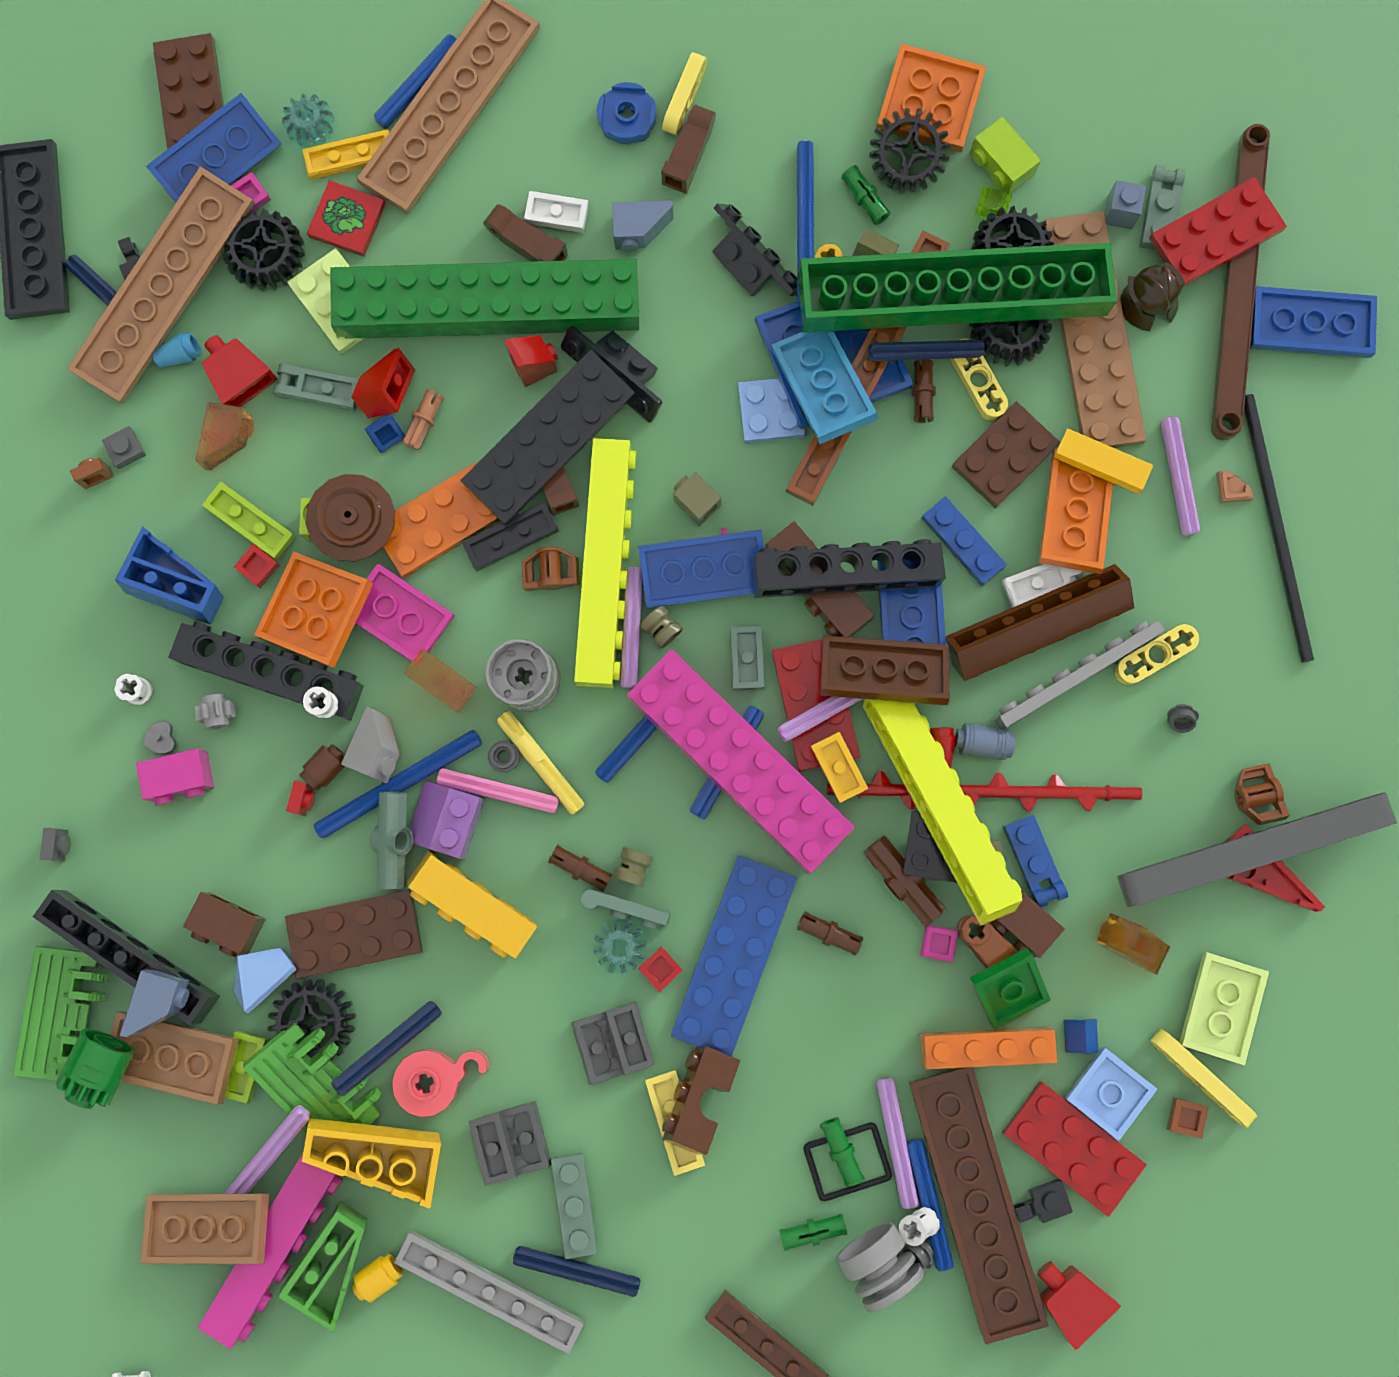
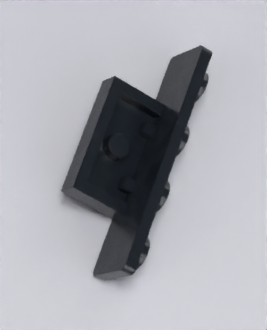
(747, 256)
(623, 361)

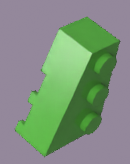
(324, 1270)

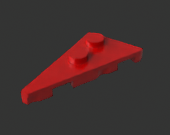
(1276, 880)

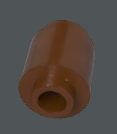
(323, 766)

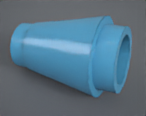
(178, 350)

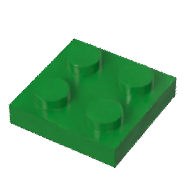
(1010, 988)

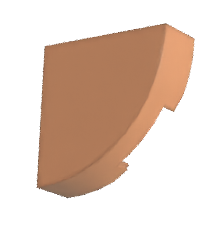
(1232, 488)

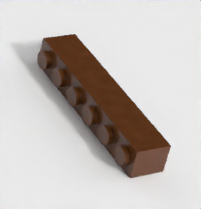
(1040, 622)

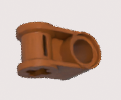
(989, 945)

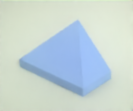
(260, 975)

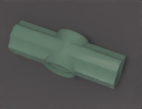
(391, 840)

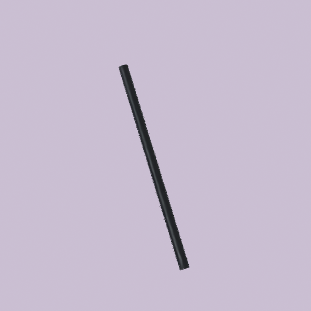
(1278, 530)

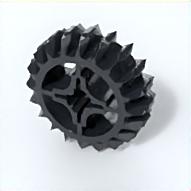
(923, 152)
(1015, 224)
(274, 262)
(1012, 348)
(311, 1008)

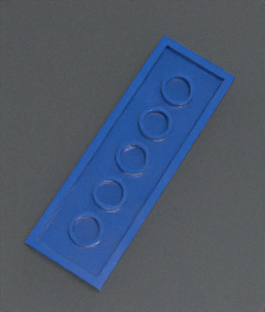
(734, 956)

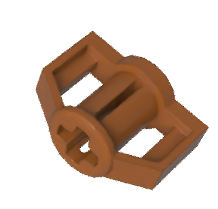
(550, 570)
(1261, 795)

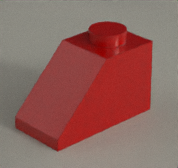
(532, 358)
(384, 385)

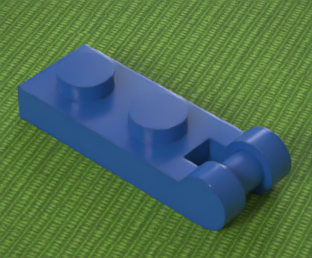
(1035, 860)

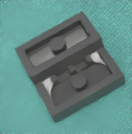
(612, 1043)
(510, 1143)

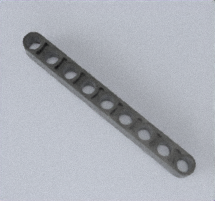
(1256, 849)

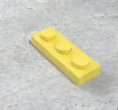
(661, 1092)

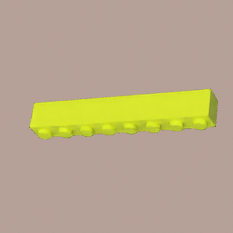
(603, 563)
(945, 809)

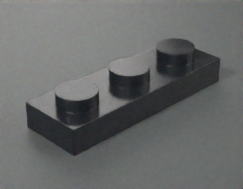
(508, 539)

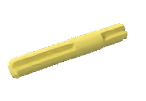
(540, 762)

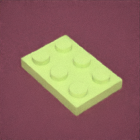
(314, 292)
(1224, 1008)

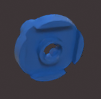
(626, 129)

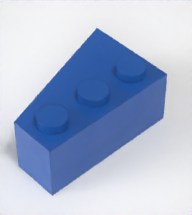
(166, 580)

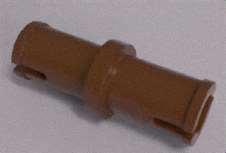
(923, 391)
(580, 868)
(830, 933)

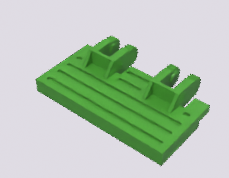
(54, 1010)
(297, 1079)

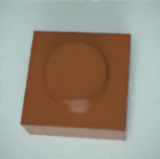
(91, 472)
(1187, 1118)

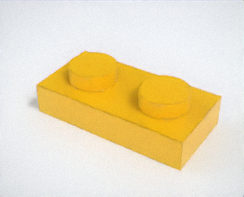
(839, 767)

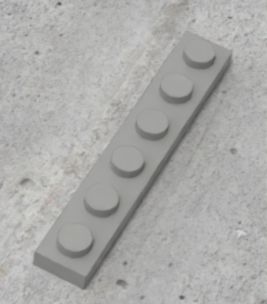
(1089, 666)
(489, 1292)

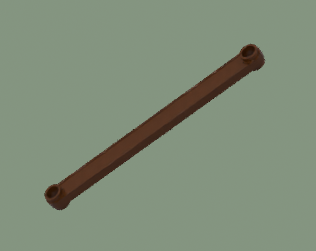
(1239, 301)

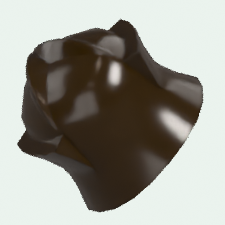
(1153, 291)

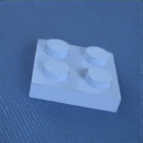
(766, 412)
(1110, 1093)

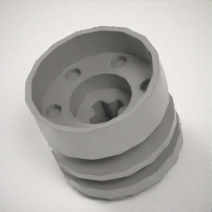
(506, 672)
(884, 1271)

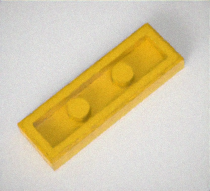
(342, 154)
(1103, 461)

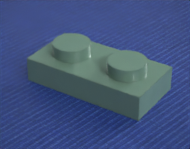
(747, 657)

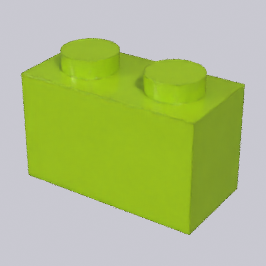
(1004, 156)

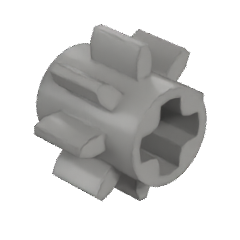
(215, 711)

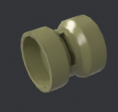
(661, 627)
(633, 867)

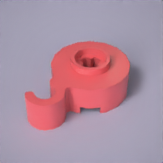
(446, 1076)

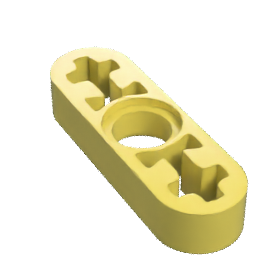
(684, 93)
(995, 395)
(1170, 636)

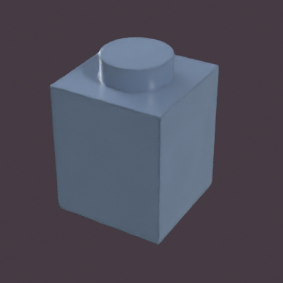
(1124, 204)

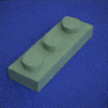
(574, 1205)

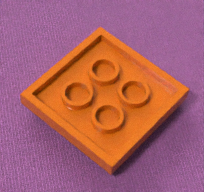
(935, 85)
(313, 609)

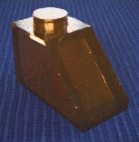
(223, 434)
(440, 680)
(1133, 943)

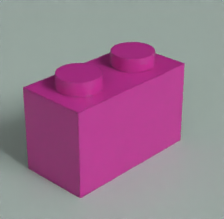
(174, 776)

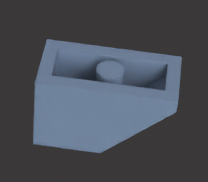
(639, 222)
(153, 1001)

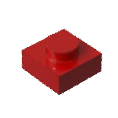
(256, 566)
(301, 798)
(660, 969)

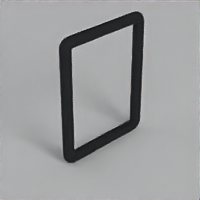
(860, 1186)

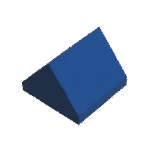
(385, 432)
(1081, 1035)

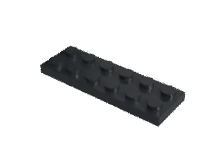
(32, 231)
(547, 437)

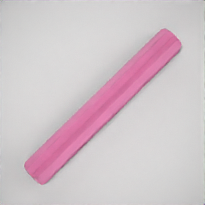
(497, 790)

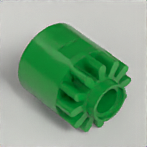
(94, 1068)

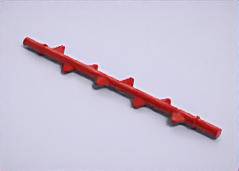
(1000, 789)

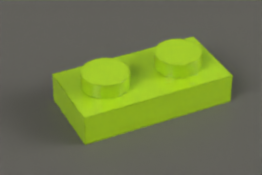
(240, 1083)

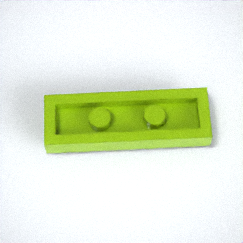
(248, 520)

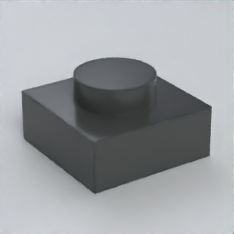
(123, 447)
(54, 844)

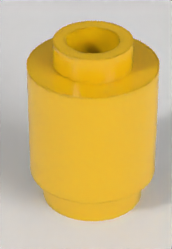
(376, 1278)

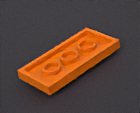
(1075, 519)
(436, 524)

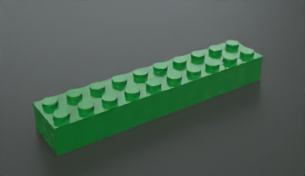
(956, 287)
(484, 298)

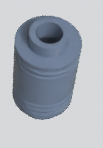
(985, 741)

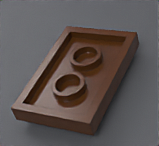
(1005, 454)

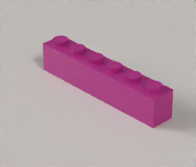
(249, 1284)

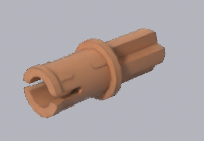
(422, 419)

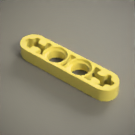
(1203, 1078)

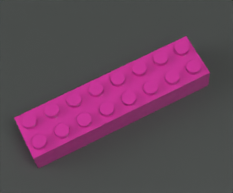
(740, 762)

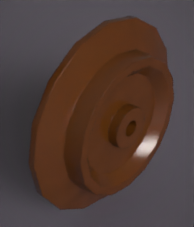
(360, 534)

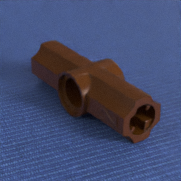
(905, 887)

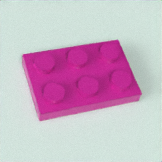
(402, 614)

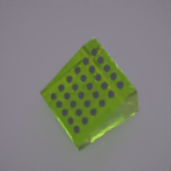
(991, 201)

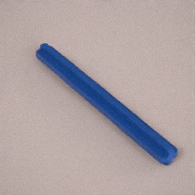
(805, 203)
(399, 782)

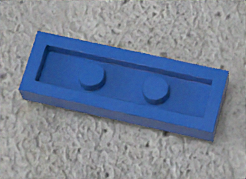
(963, 541)

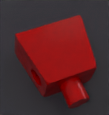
(235, 371)
(1075, 1303)

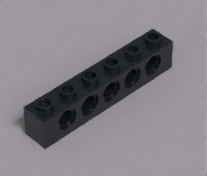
(926, 556)
(190, 648)
(117, 949)

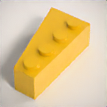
(470, 905)
(376, 1156)

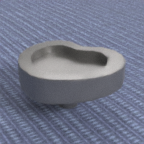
(160, 738)

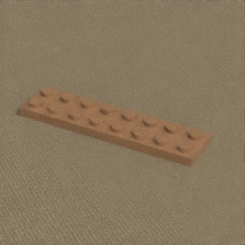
(448, 103)
(160, 285)
(1099, 353)

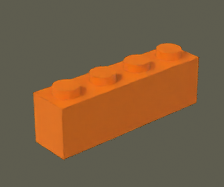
(988, 1048)

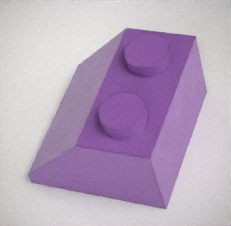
(445, 819)

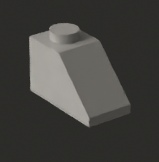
(373, 747)

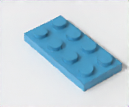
(824, 383)

